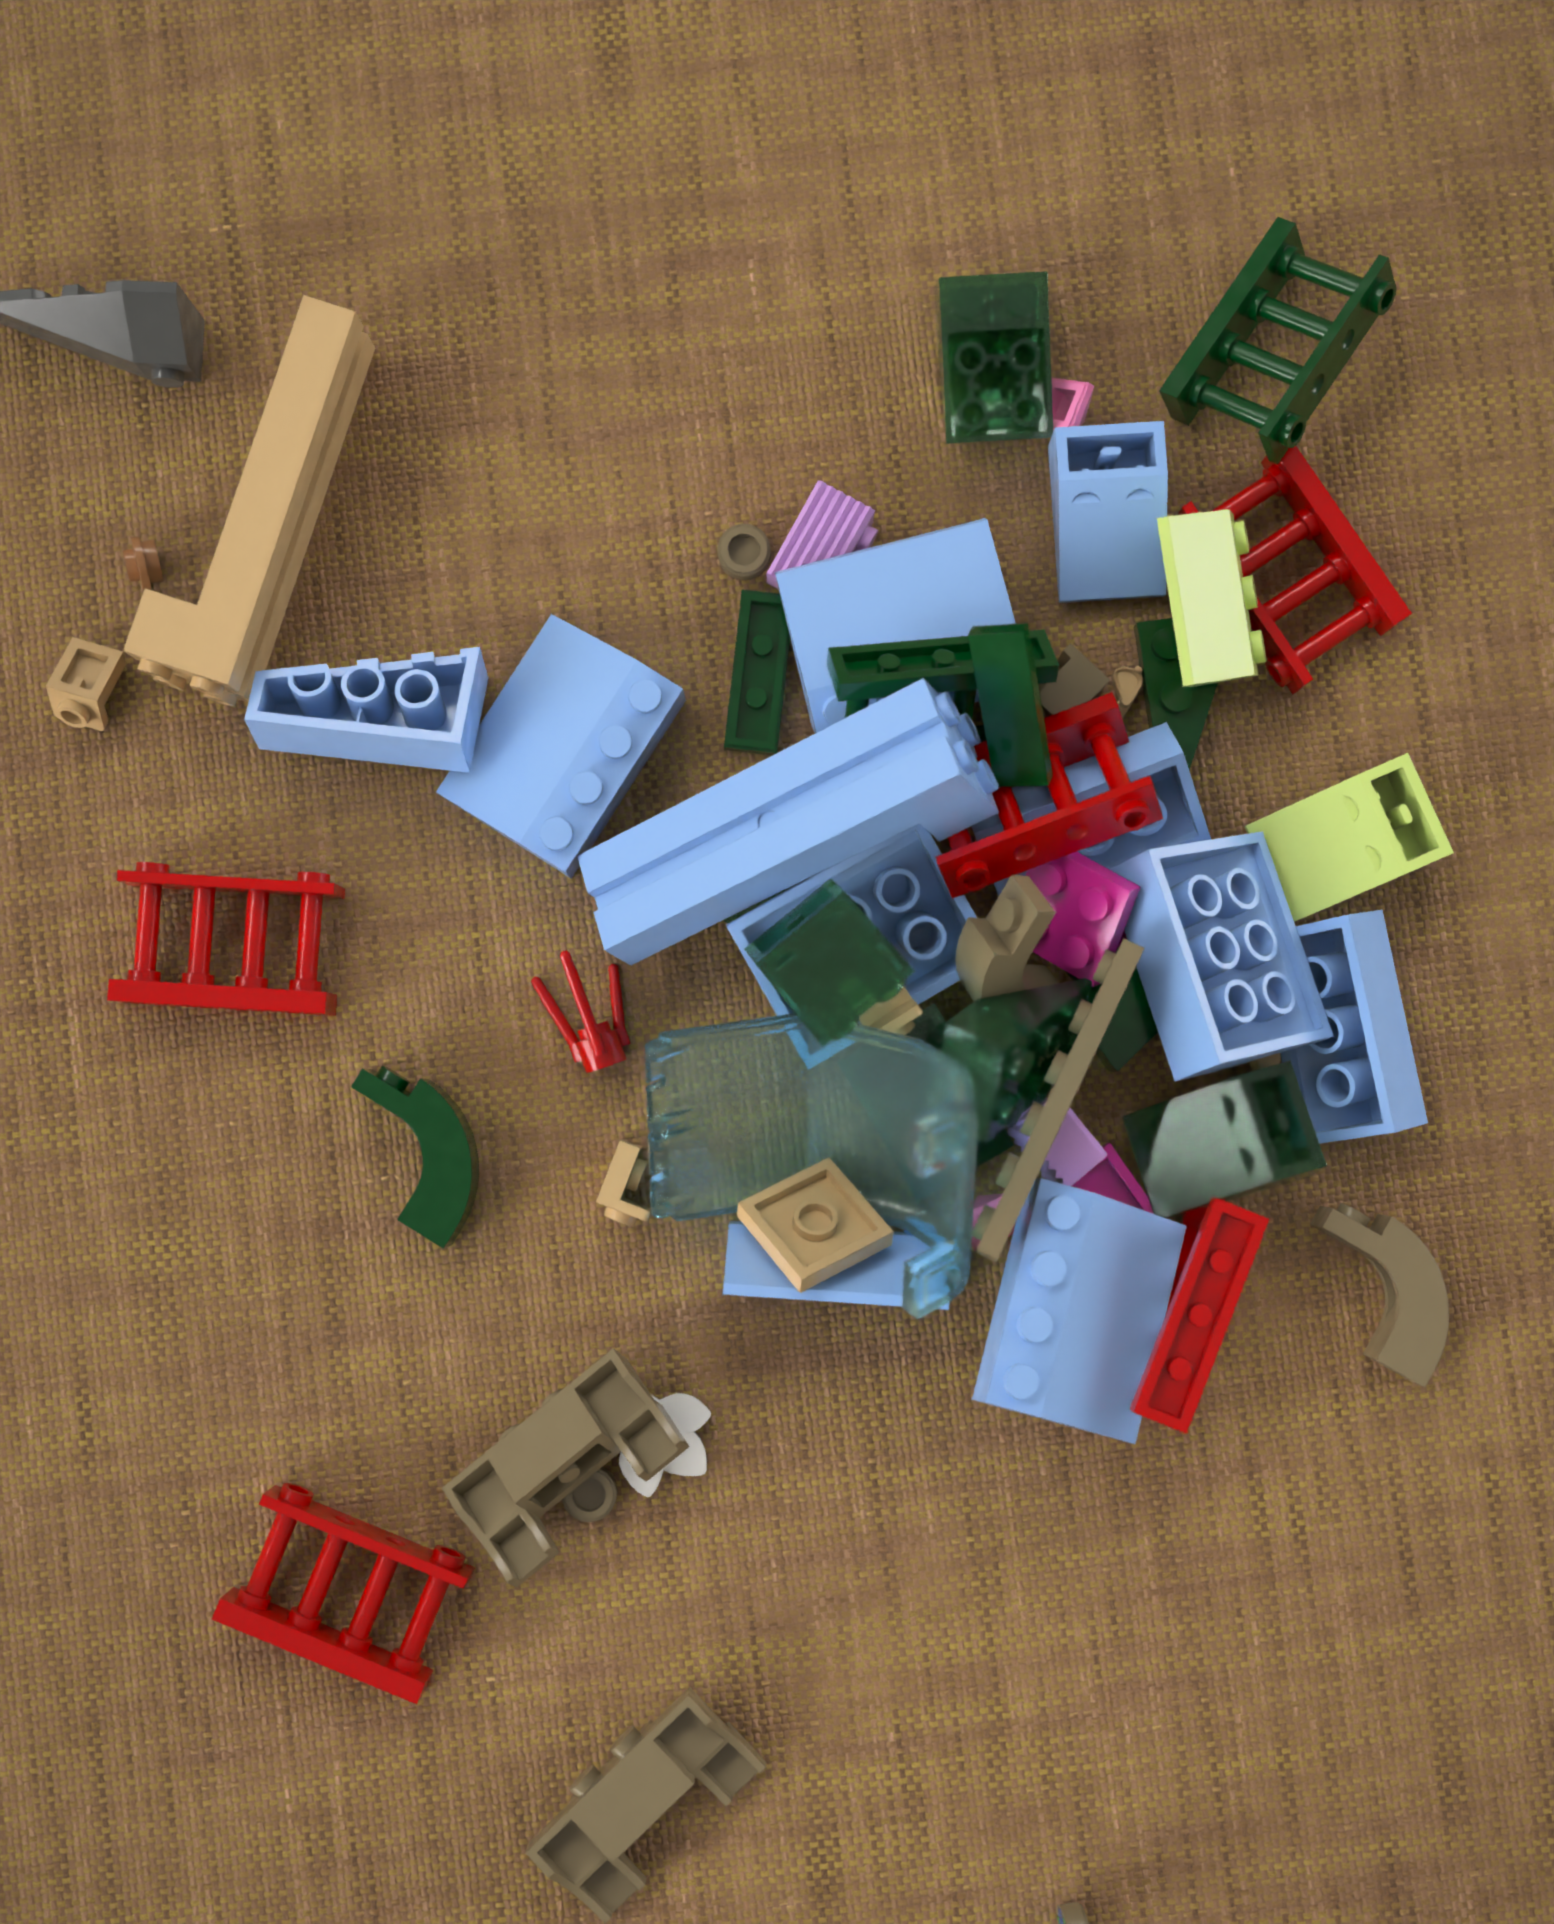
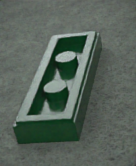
(758, 675)
(1010, 704)

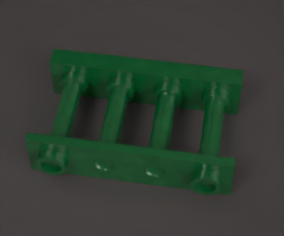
(1253, 301)
(945, 663)

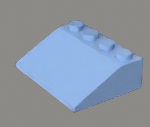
(888, 594)
(564, 744)
(901, 895)
(1220, 955)
(1079, 1309)

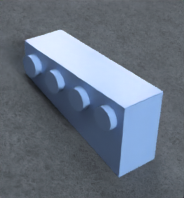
(387, 712)

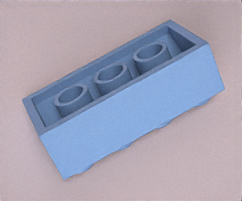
(1147, 753)
(1366, 1073)
(871, 1281)

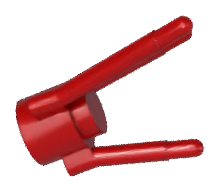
(598, 1043)

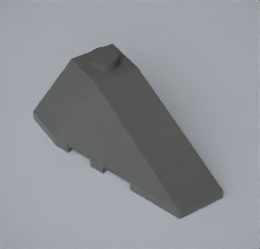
(131, 326)

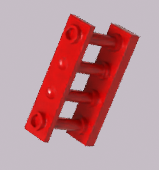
(1344, 562)
(1072, 736)
(250, 988)
(1204, 1294)
(352, 1647)

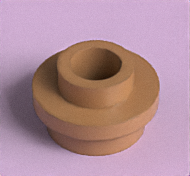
(143, 562)

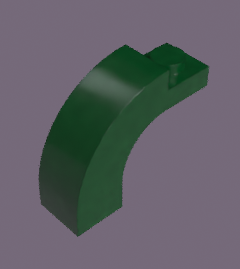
(447, 1147)

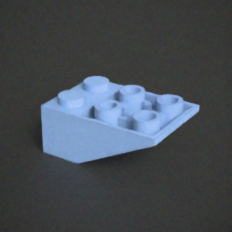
(1105, 510)

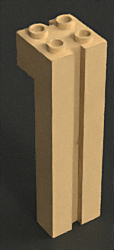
(270, 519)

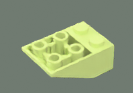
(1353, 837)

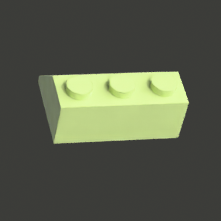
(1210, 597)

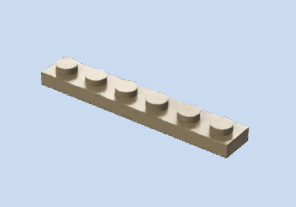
(1045, 1121)

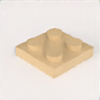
(814, 1224)

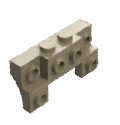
(553, 1454)
(631, 1791)

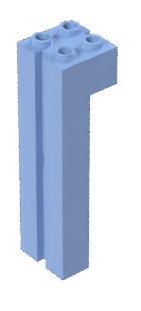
(789, 820)

